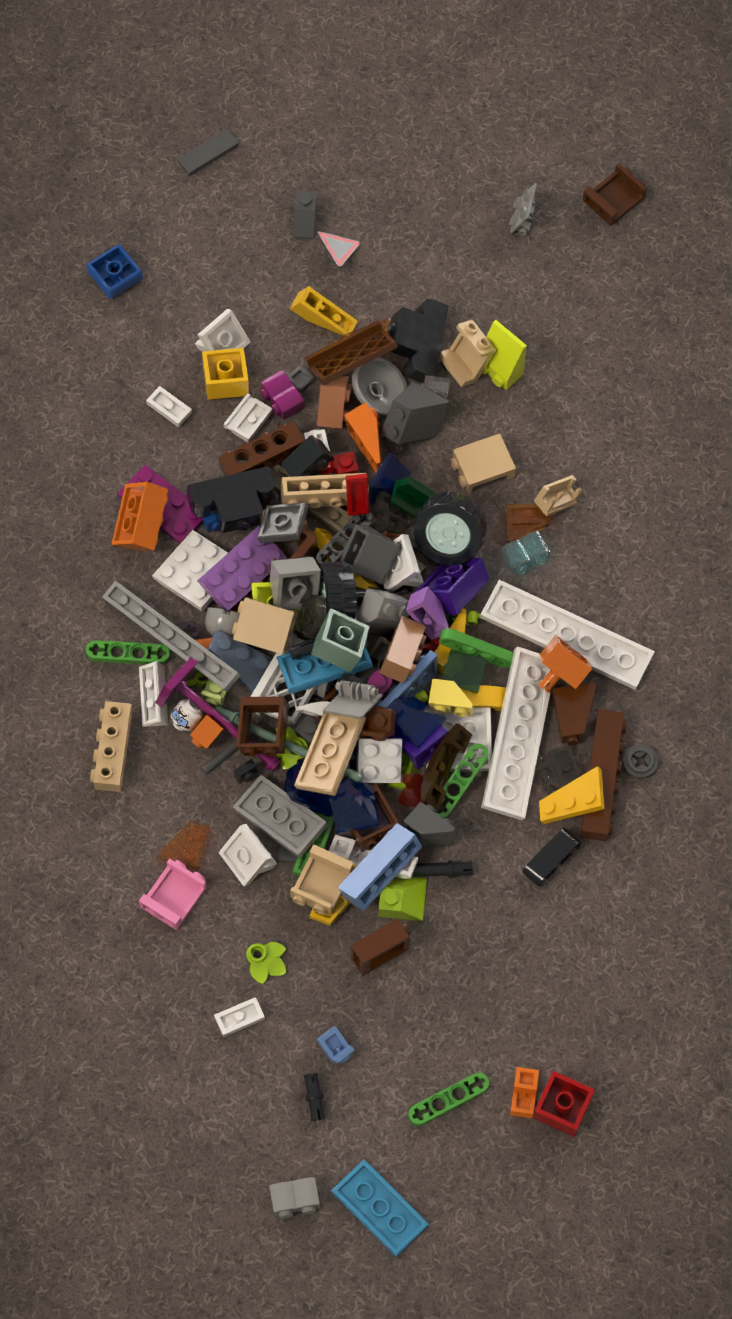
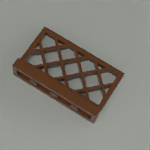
(350, 352)

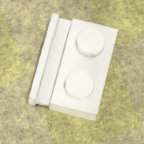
(248, 418)

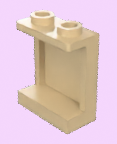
(468, 354)
(482, 462)
(264, 625)
(320, 880)

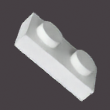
(169, 406)
(239, 1017)

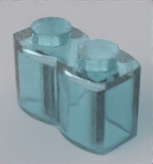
(525, 553)

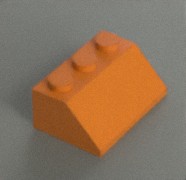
(140, 516)

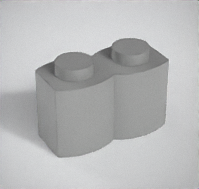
(294, 1197)

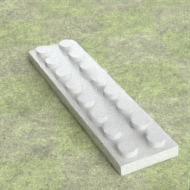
(541, 621)
(517, 737)

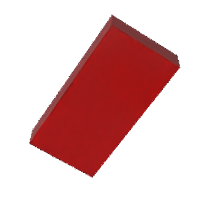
(357, 494)

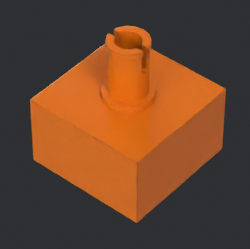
(563, 663)

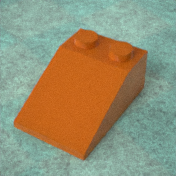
(364, 429)

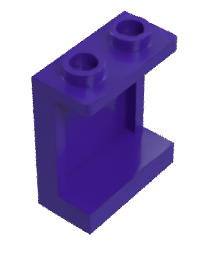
(424, 753)

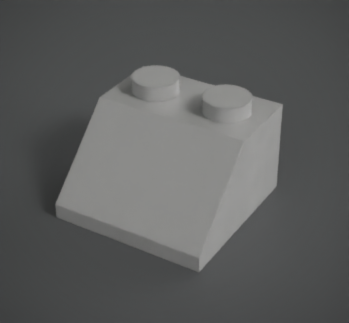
(292, 580)
(382, 611)

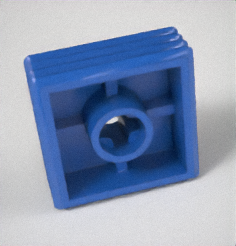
(120, 262)

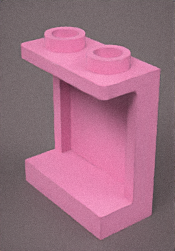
(174, 894)

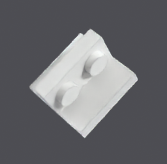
(222, 334)
(404, 568)
(246, 855)

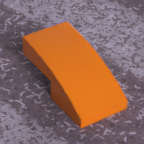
(524, 1092)

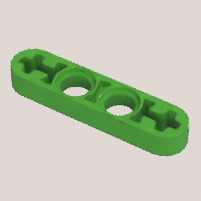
(476, 647)
(128, 649)
(462, 782)
(446, 1096)

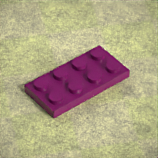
(177, 514)

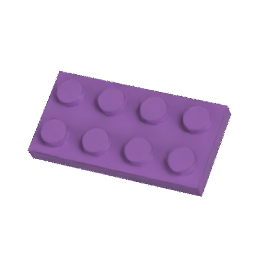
(245, 564)

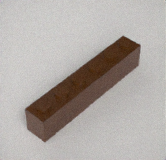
(605, 753)

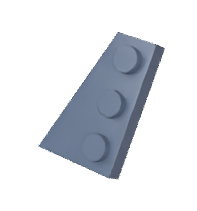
(242, 658)

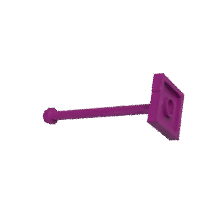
(179, 684)

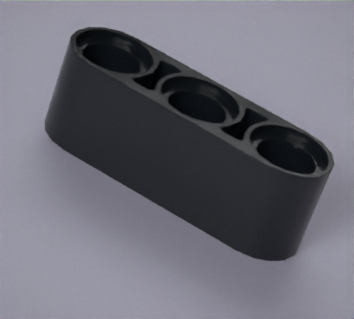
(550, 856)

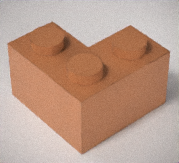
(332, 402)

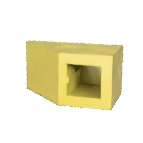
(449, 698)

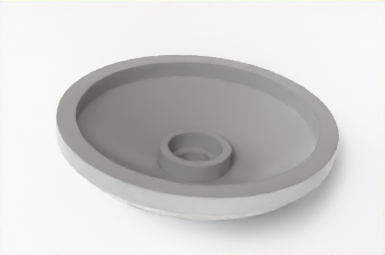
(378, 384)

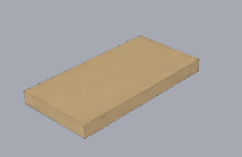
(329, 753)

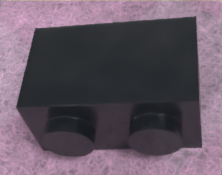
(308, 458)

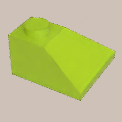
(403, 899)

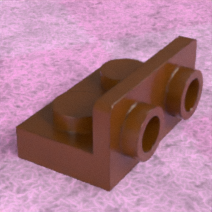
(379, 723)

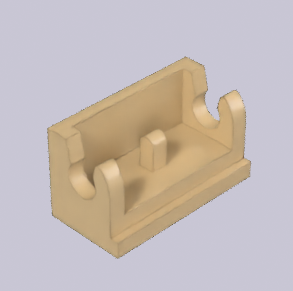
(557, 496)

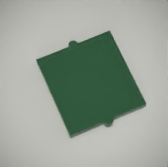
(464, 670)

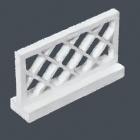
(274, 677)

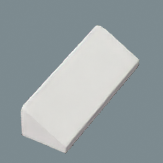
(154, 683)

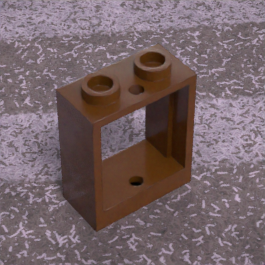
(262, 705)
(371, 840)
(380, 946)

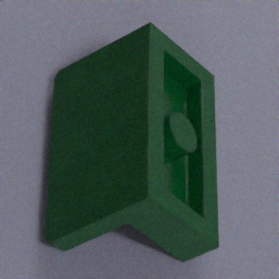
(410, 495)

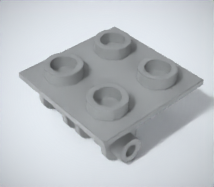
(524, 211)
(353, 699)

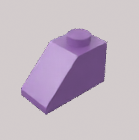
(428, 611)

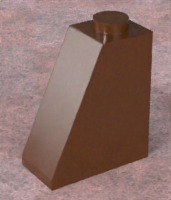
(573, 710)

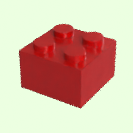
(563, 1103)

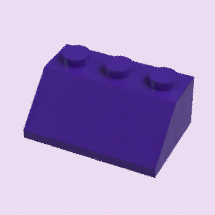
(457, 584)

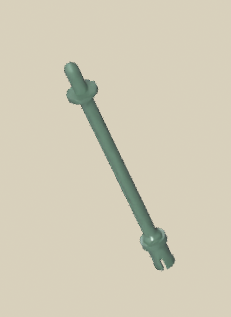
(233, 717)

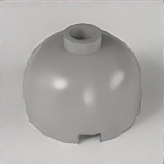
(220, 620)

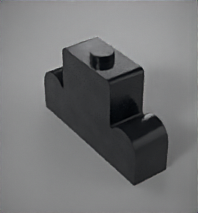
(419, 337)
(233, 498)

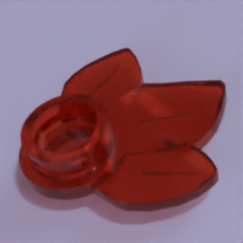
(411, 794)

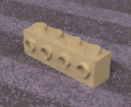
(315, 490)
(112, 747)

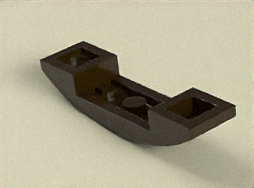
(440, 764)

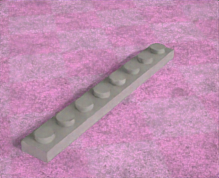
(171, 636)

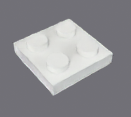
(379, 760)

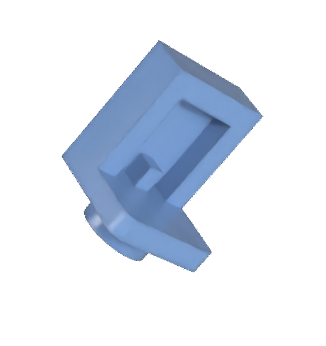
(335, 1045)

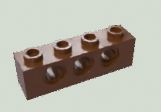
(273, 454)

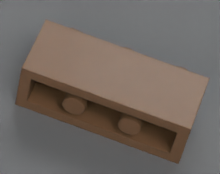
(403, 650)

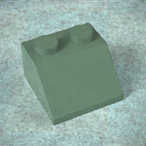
(340, 640)

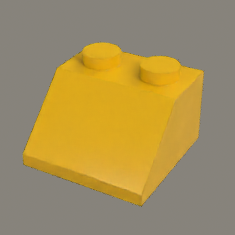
(225, 373)

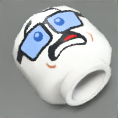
(186, 715)

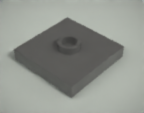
(282, 522)

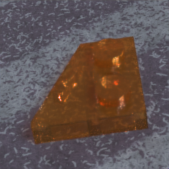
(524, 519)
(187, 845)

